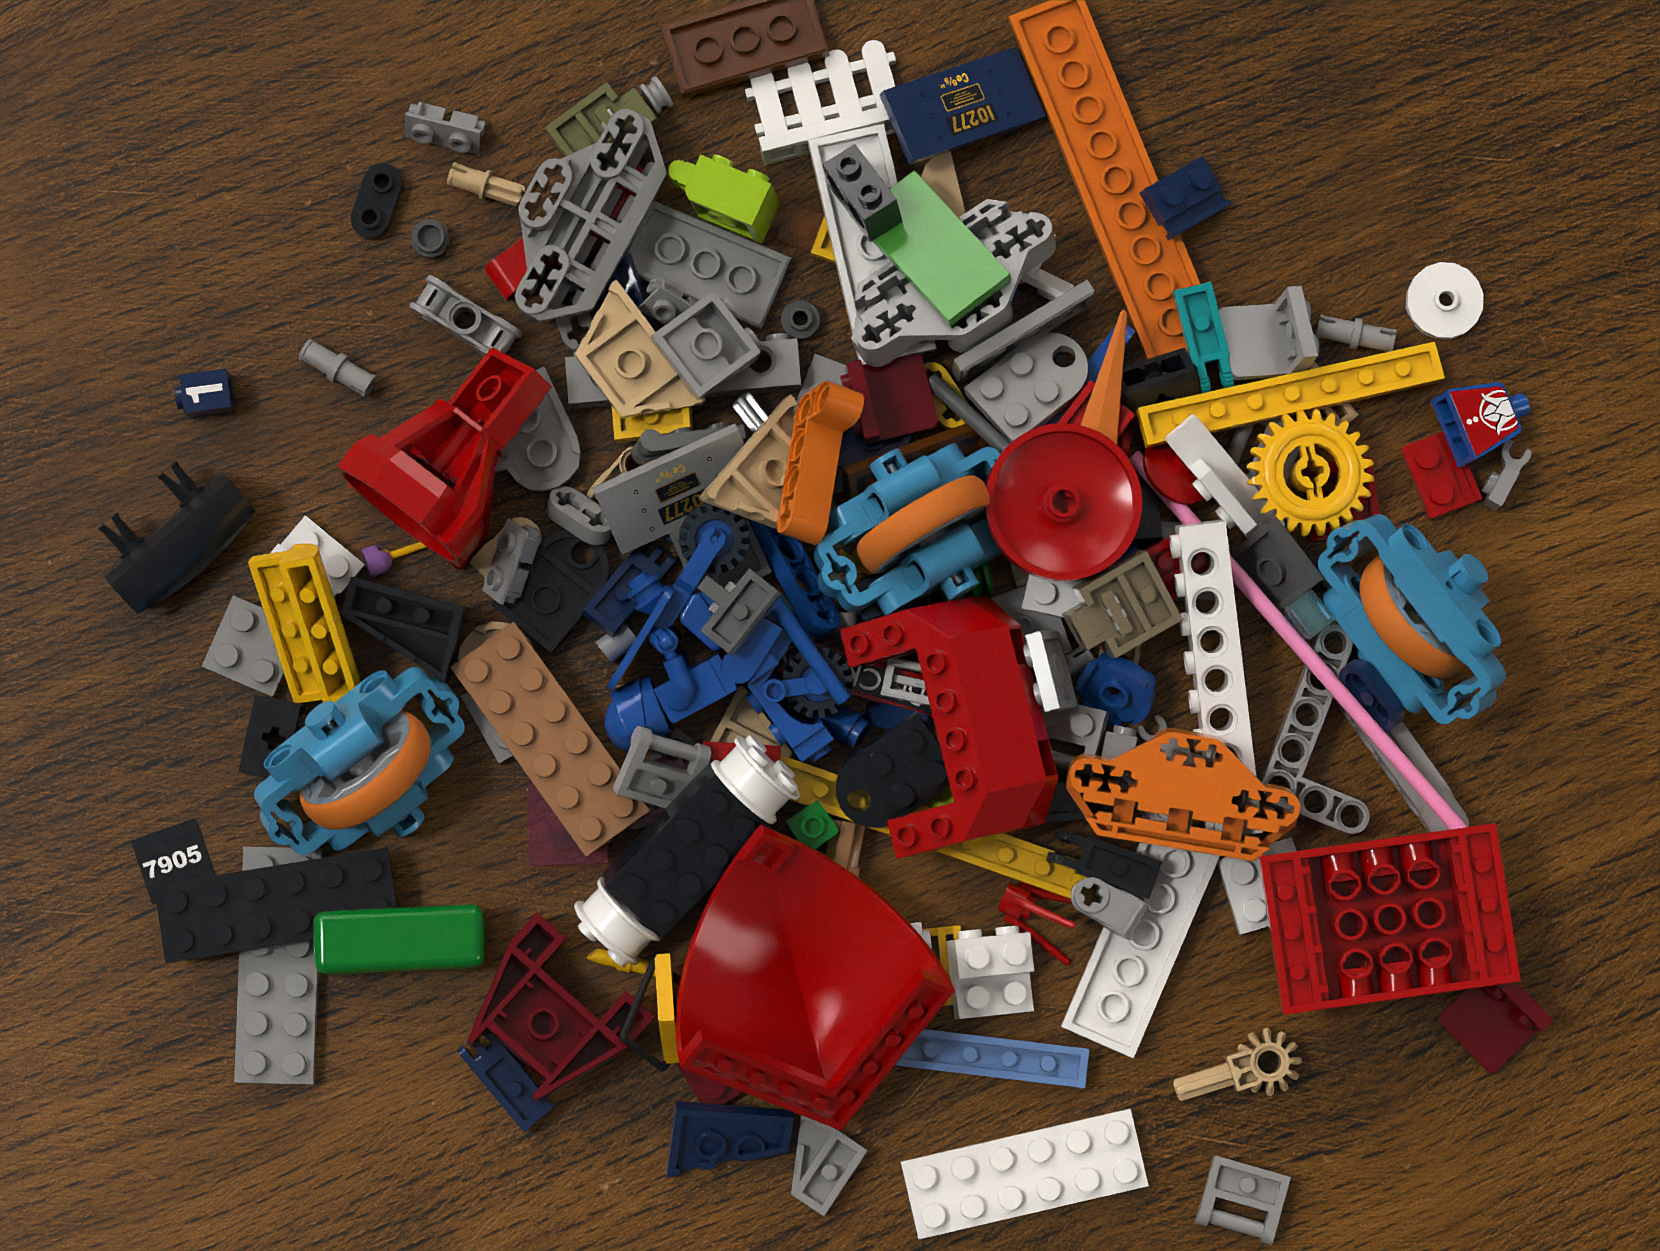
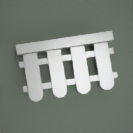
(785, 144)

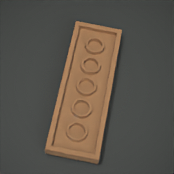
(548, 738)

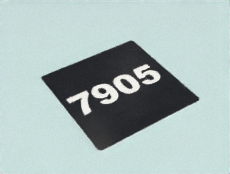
(172, 856)

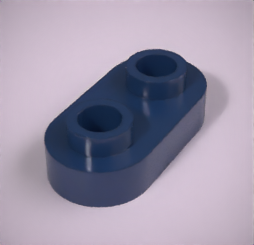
(1372, 693)

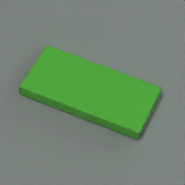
(939, 252)

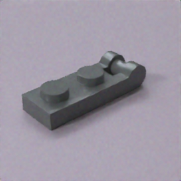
(654, 445)

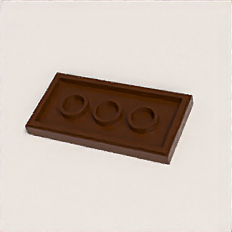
(742, 43)

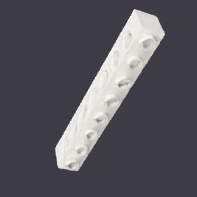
(1213, 539)

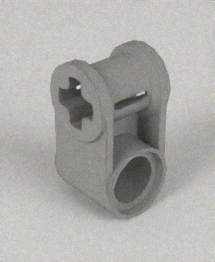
(1115, 908)

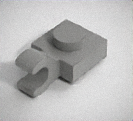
(1499, 484)

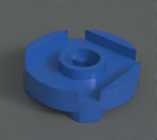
(1134, 683)

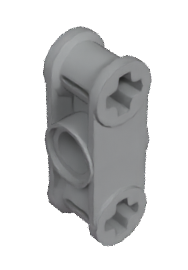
(441, 307)

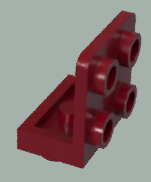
(894, 398)

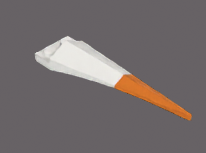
(1102, 415)

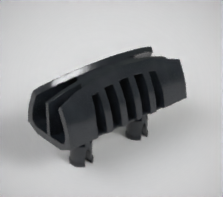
(181, 545)

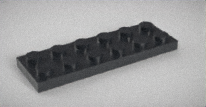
(268, 903)

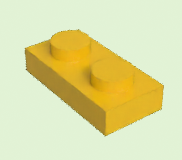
(664, 422)

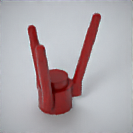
(1018, 903)

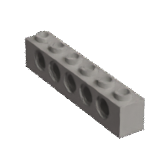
(780, 377)

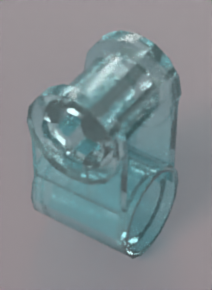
(1308, 615)

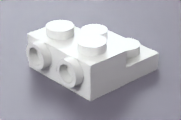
(337, 560)
(991, 972)

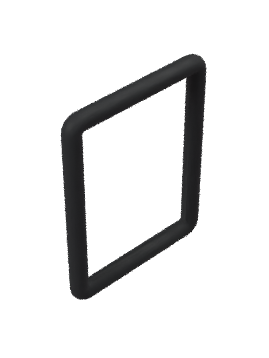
(632, 1014)

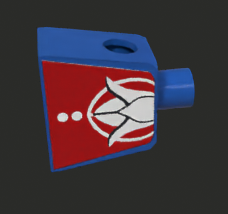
(1478, 418)

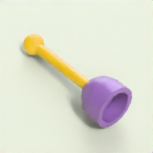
(379, 559)

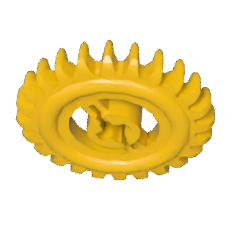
(1306, 434)

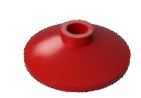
(1170, 475)

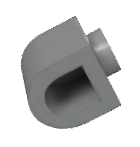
(1117, 742)

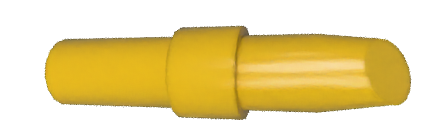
(602, 957)

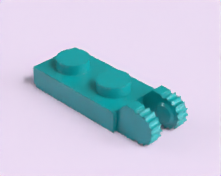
(1203, 332)

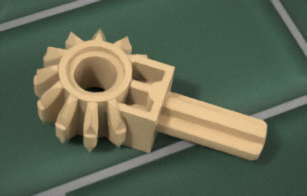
(1242, 1069)

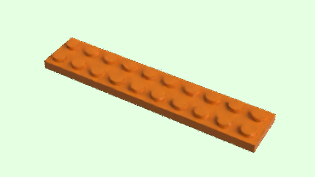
(1106, 165)

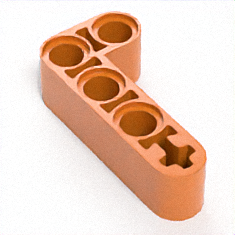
(813, 459)

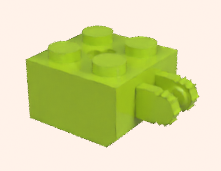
(727, 195)

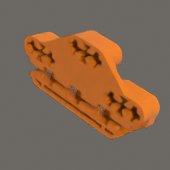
(1175, 789)

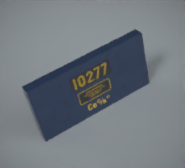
(962, 105)

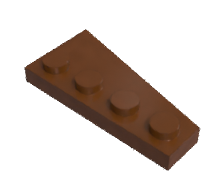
(859, 475)

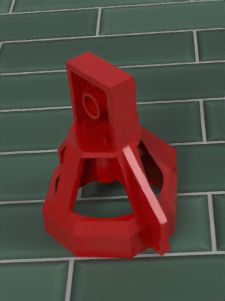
(459, 445)

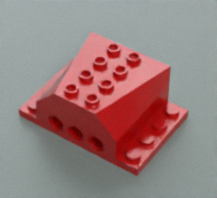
(1389, 919)

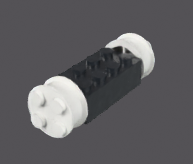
(685, 850)

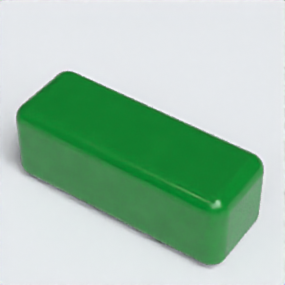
(400, 940)

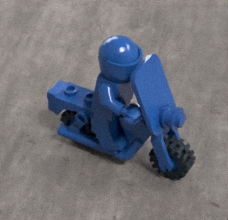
(813, 681)

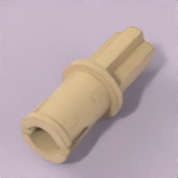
(485, 184)

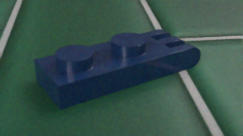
(610, 605)
(506, 1081)

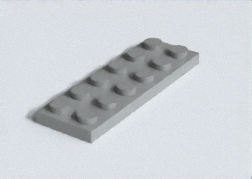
(276, 999)

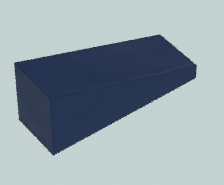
(887, 715)

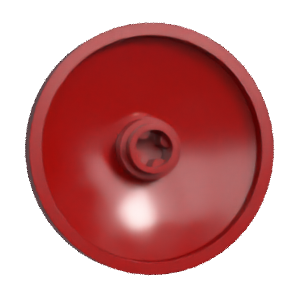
(1063, 502)

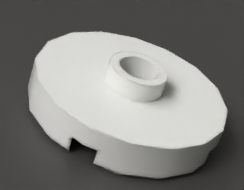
(1433, 317)

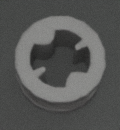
(656, 95)

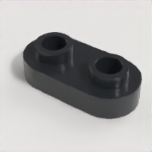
(376, 200)

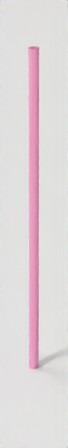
(1323, 672)

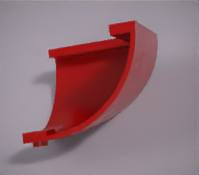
(802, 982)

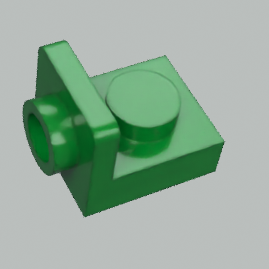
(812, 826)

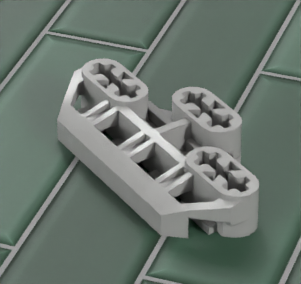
(583, 208)
(995, 314)

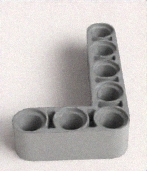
(1306, 738)

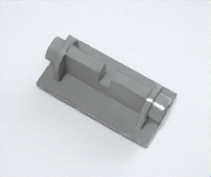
(427, 125)
(664, 302)
(504, 578)

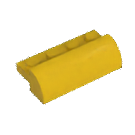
(305, 623)

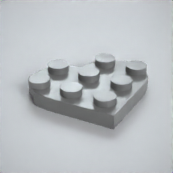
(545, 448)

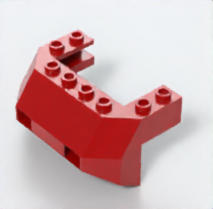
(982, 716)

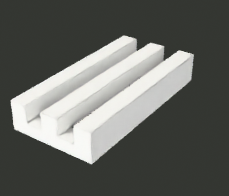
(903, 695)

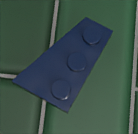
(721, 1133)

